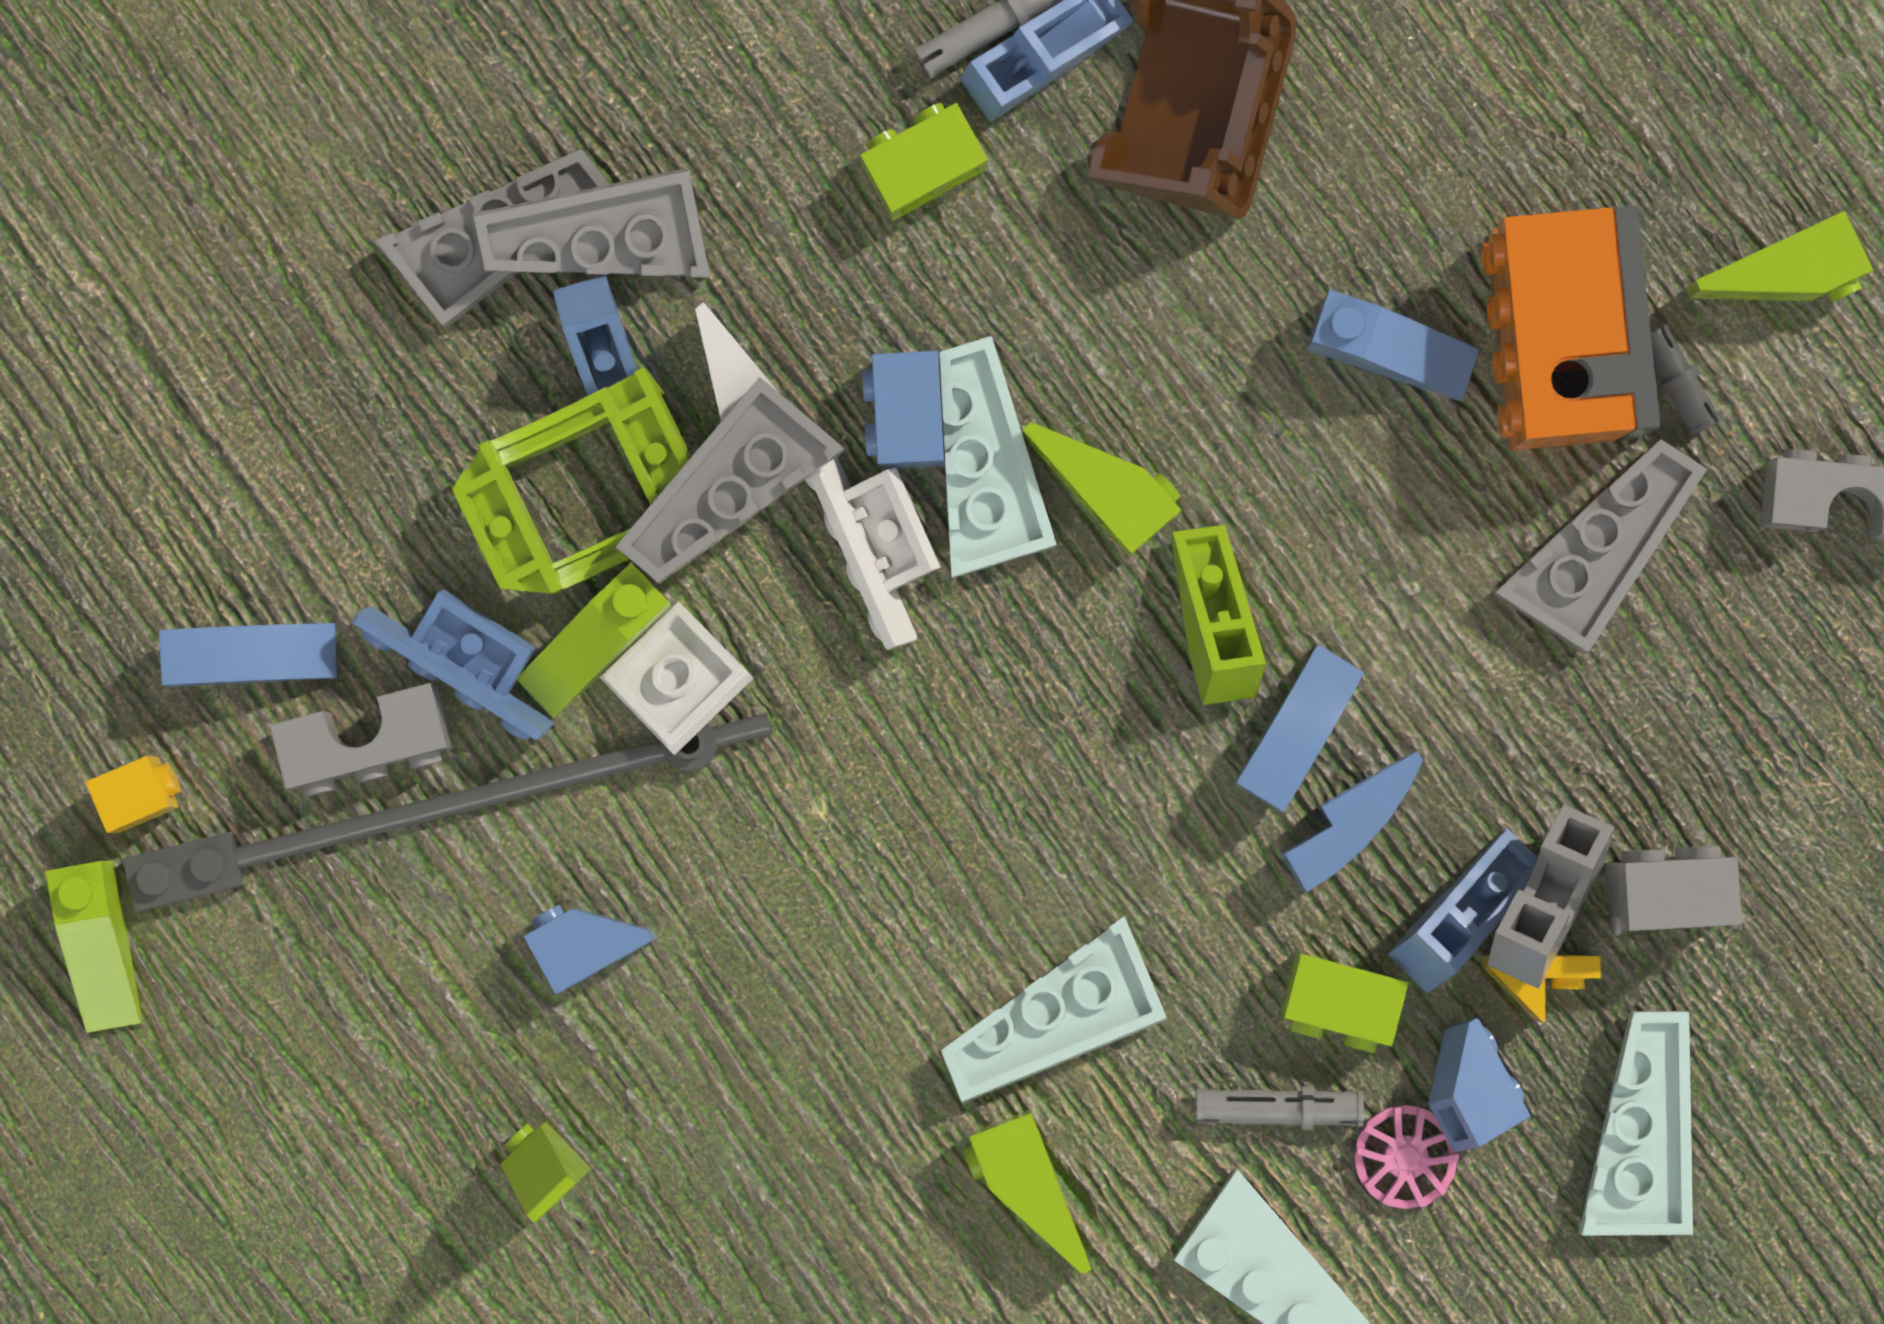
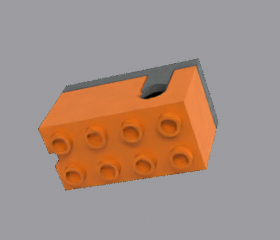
(1576, 308)

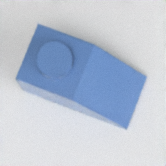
(595, 333)
(581, 944)

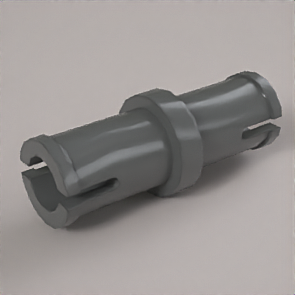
(1681, 382)

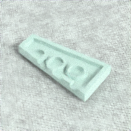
(989, 474)
(1645, 1144)

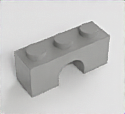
(1802, 489)
(410, 731)
(1552, 898)

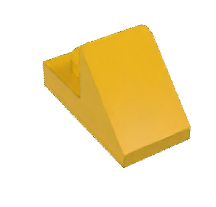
(1565, 971)

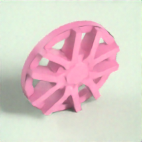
(1404, 1157)

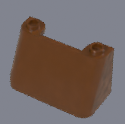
(1199, 103)

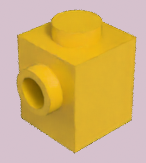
(134, 793)

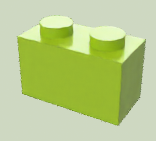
(923, 159)
(1343, 1001)

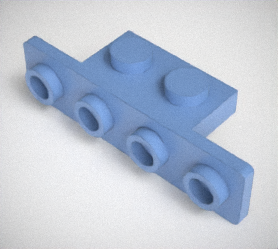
(467, 654)

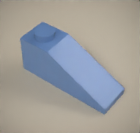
(1391, 345)
(1465, 913)

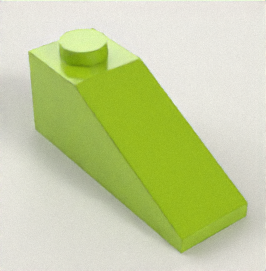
(1798, 268)
(1114, 491)
(1216, 616)
(594, 640)
(95, 943)
(541, 1168)
(1023, 1178)

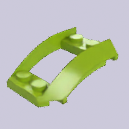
(499, 514)

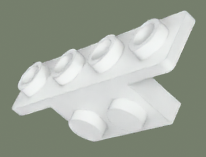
(879, 541)

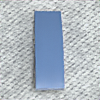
(1042, 52)
(248, 654)
(1299, 729)
(1351, 822)

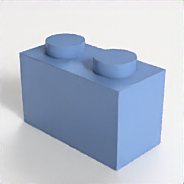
(905, 410)

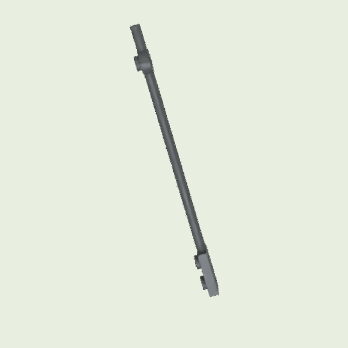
(217, 862)

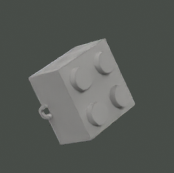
(1673, 893)

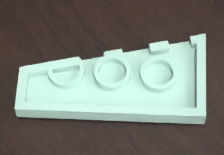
(1072, 1010)
(1260, 1263)

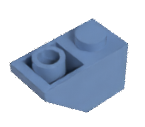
(1472, 1089)

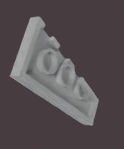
(615, 228)
(442, 250)
(736, 473)
(1596, 557)

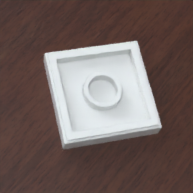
(676, 678)

